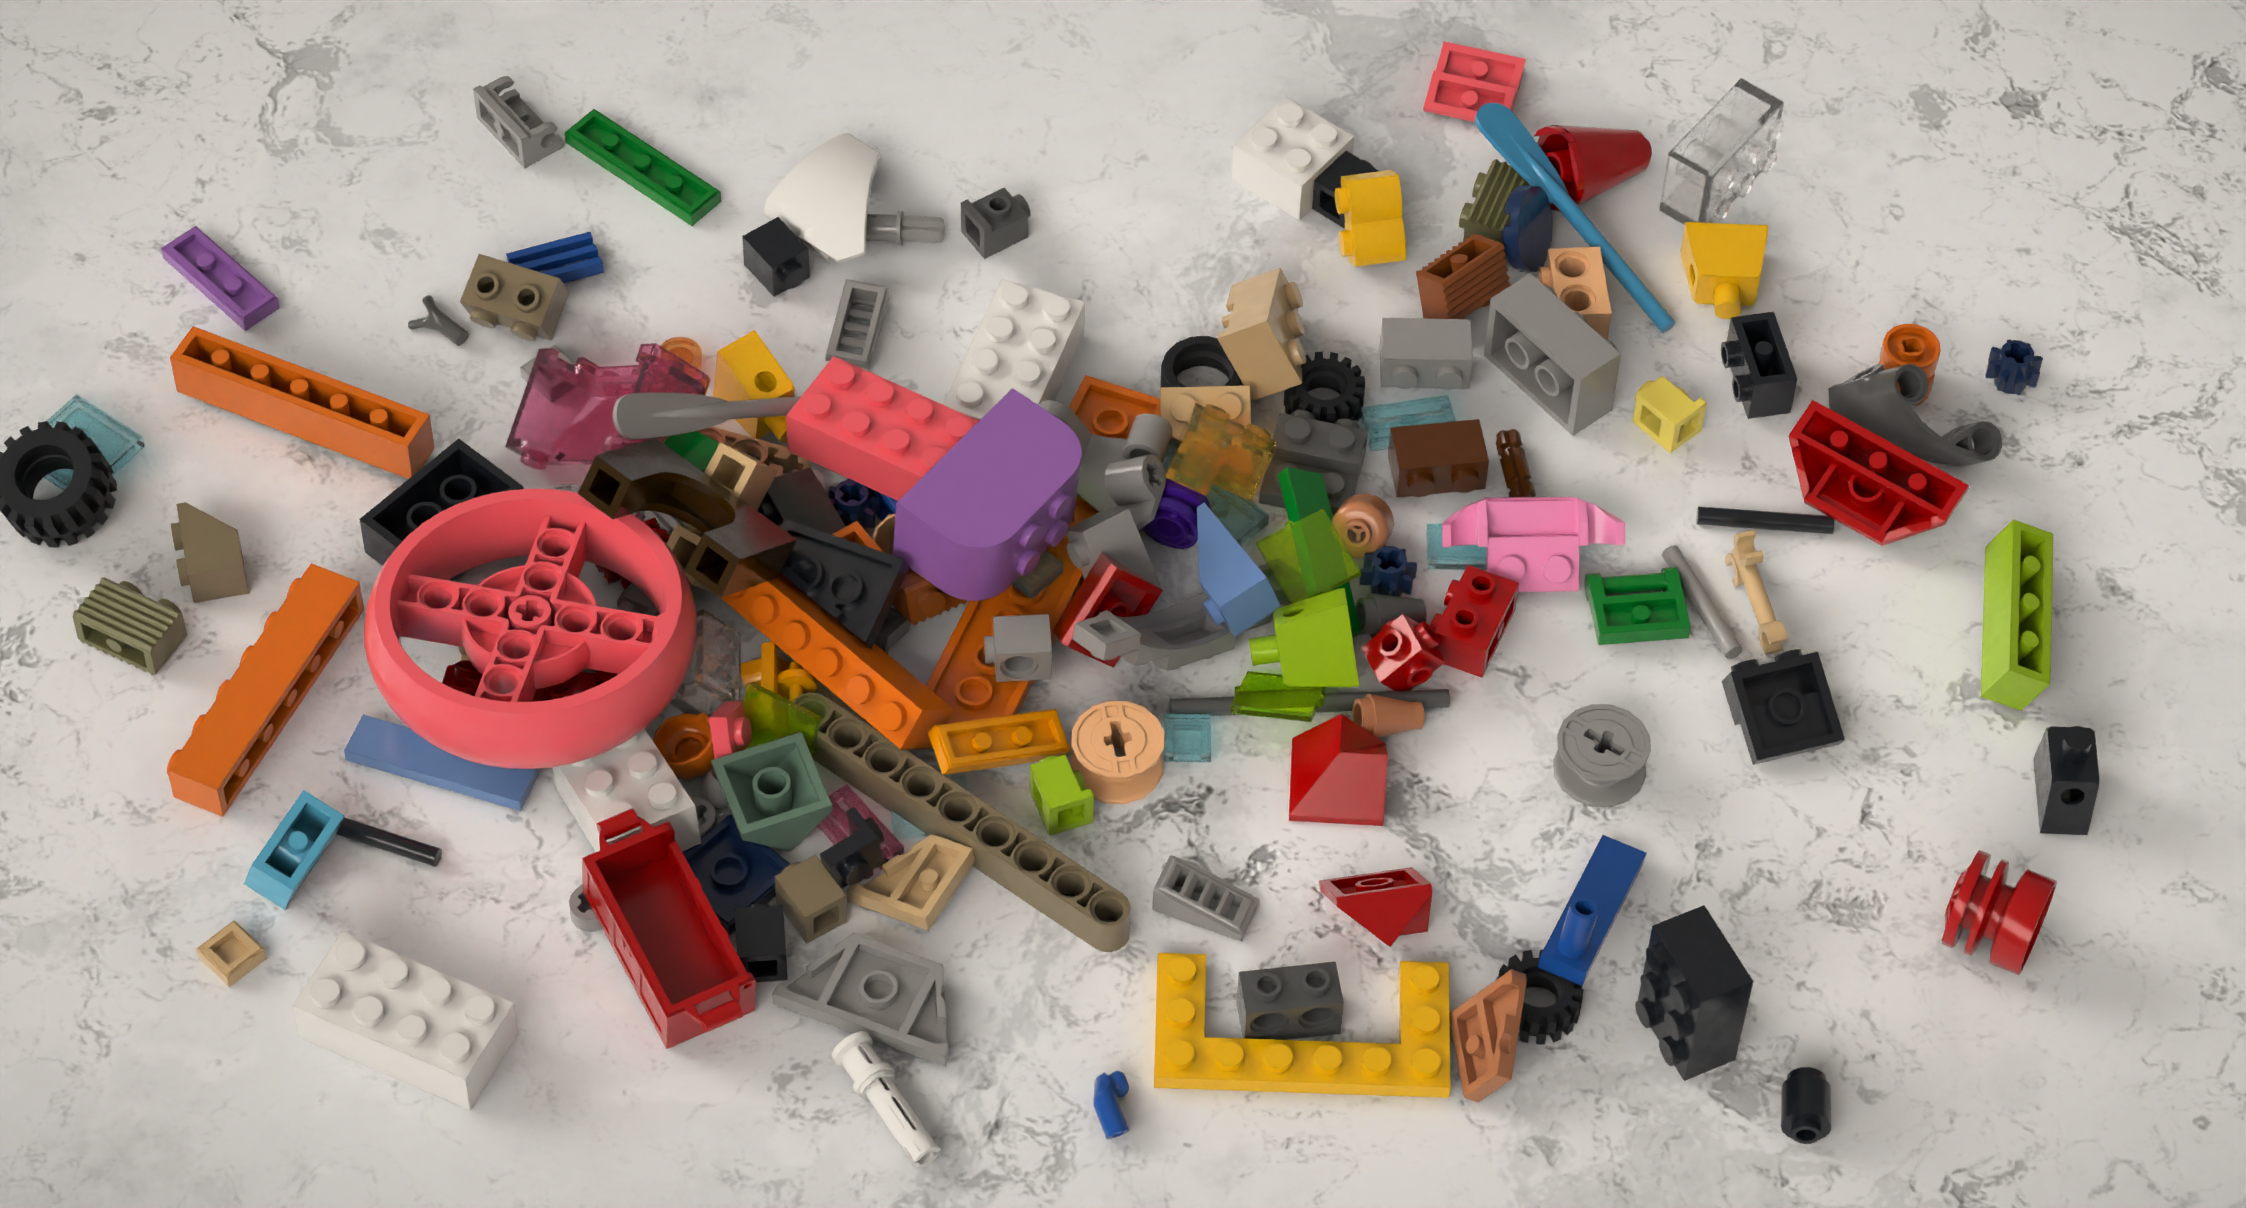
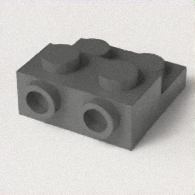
(1318, 447)

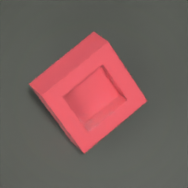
(730, 729)

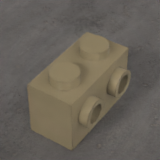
(514, 298)

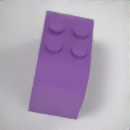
(991, 501)

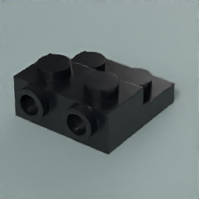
(1783, 706)

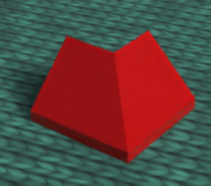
(1338, 775)
(1383, 901)

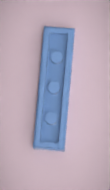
(406, 754)

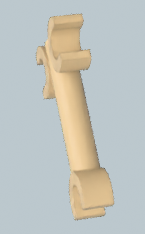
(1746, 573)

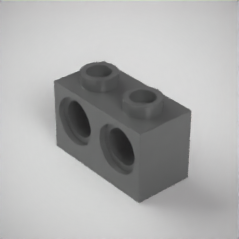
(1290, 1002)

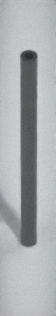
(1332, 701)

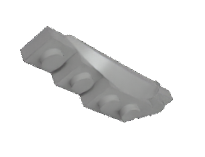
(1165, 636)

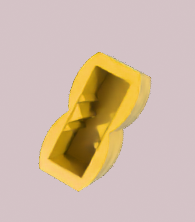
(1372, 218)

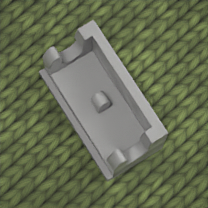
(515, 123)

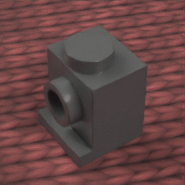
(995, 221)

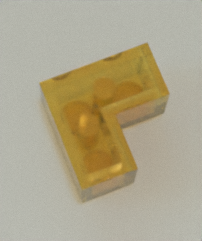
(1220, 453)

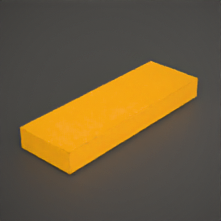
(998, 741)

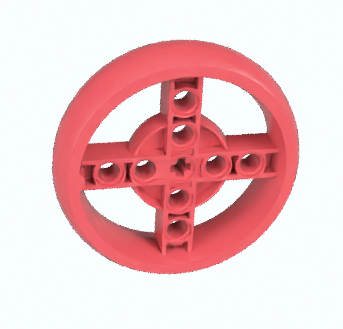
(530, 629)

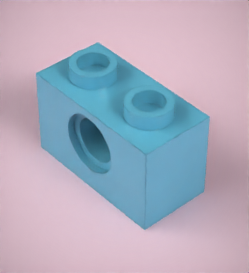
(293, 849)

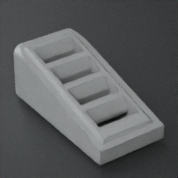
(864, 295)
(1195, 879)

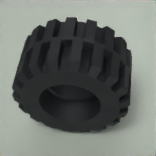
(74, 509)

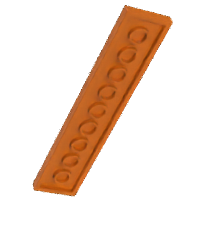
(961, 672)

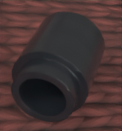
(1806, 1105)

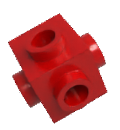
(1404, 653)

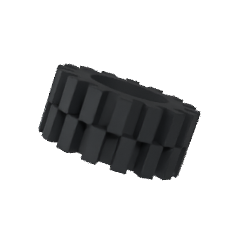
(1332, 375)
(1550, 1019)

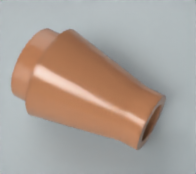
(1387, 715)

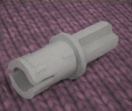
(905, 228)

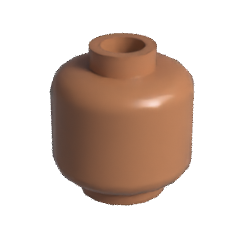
(1374, 520)

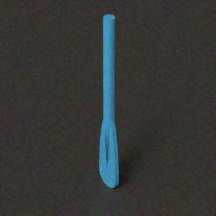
(1528, 159)

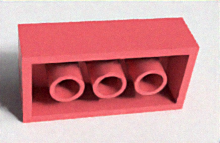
(872, 428)

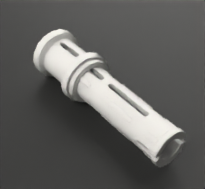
(875, 1083)

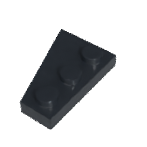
(844, 578)

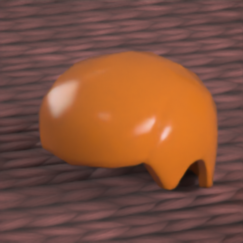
(686, 745)

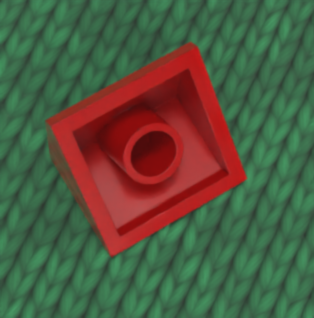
(1105, 588)

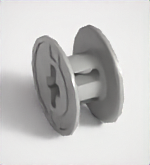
(1601, 755)

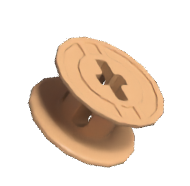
(1140, 745)

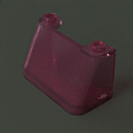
(570, 407)

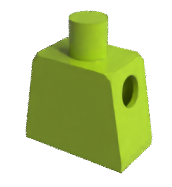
(1311, 643)

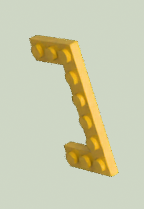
(1412, 1068)

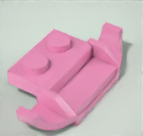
(1533, 537)

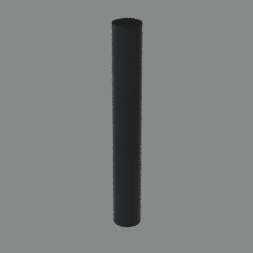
(1765, 520)
(390, 842)

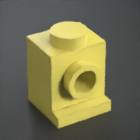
(1668, 413)

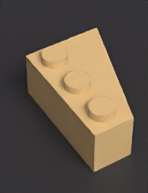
(1265, 333)

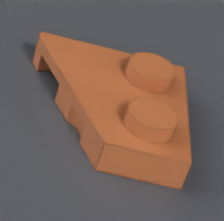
(1487, 1035)

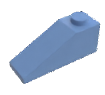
(1230, 579)

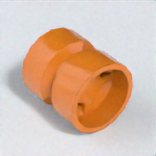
(1914, 346)

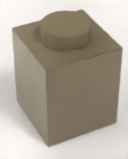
(810, 898)

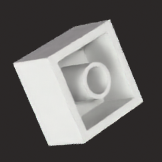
(1287, 154)

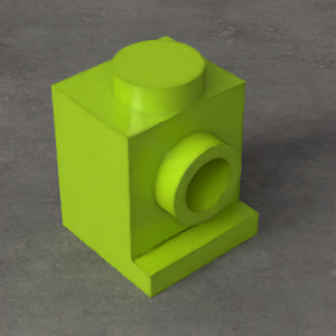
(1060, 795)

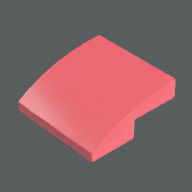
(1472, 78)

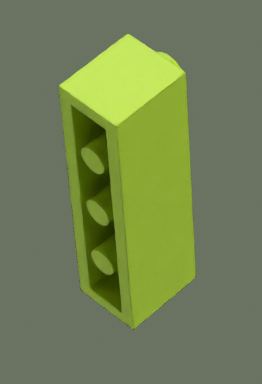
(2017, 615)

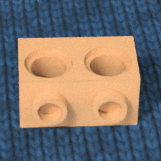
(1580, 283)

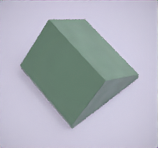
(774, 792)

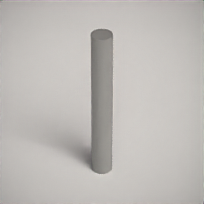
(1703, 603)

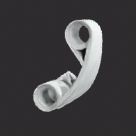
(828, 198)

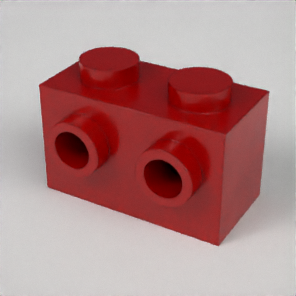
(1474, 619)

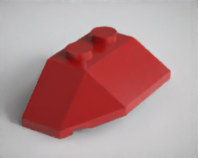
(1868, 479)

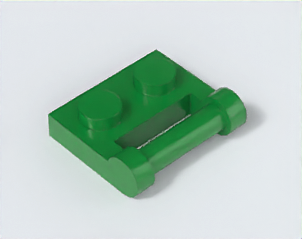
(1637, 615)

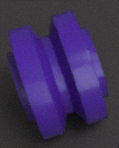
(1176, 517)

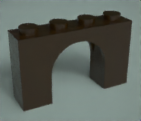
(737, 541)

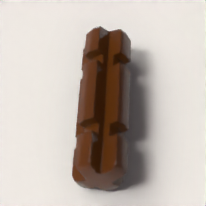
(1514, 464)

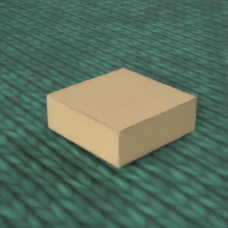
(231, 953)

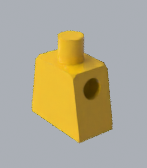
(1723, 264)
(749, 373)

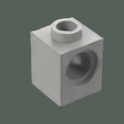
(1020, 648)

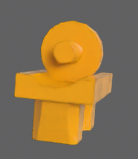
(777, 674)

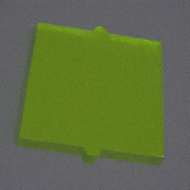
(1308, 557)
(1268, 697)
(778, 717)

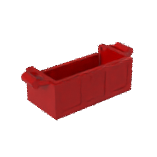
(665, 931)

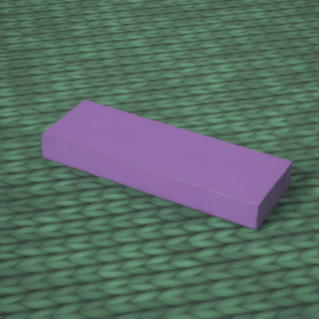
(220, 278)

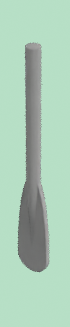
(670, 414)

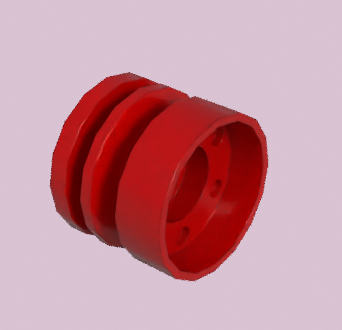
(1998, 912)

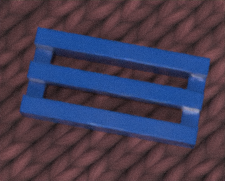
(561, 252)

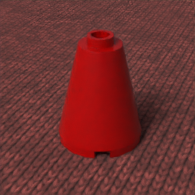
(1593, 157)

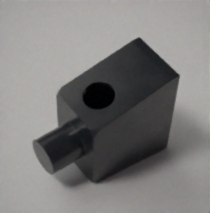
(2064, 762)

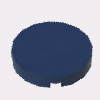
(1529, 230)

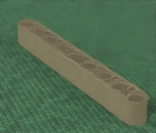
(981, 826)

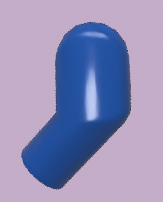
(1107, 1107)

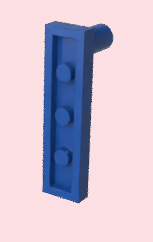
(1592, 910)

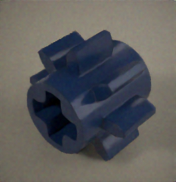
(2013, 367)
(855, 503)
(1388, 571)

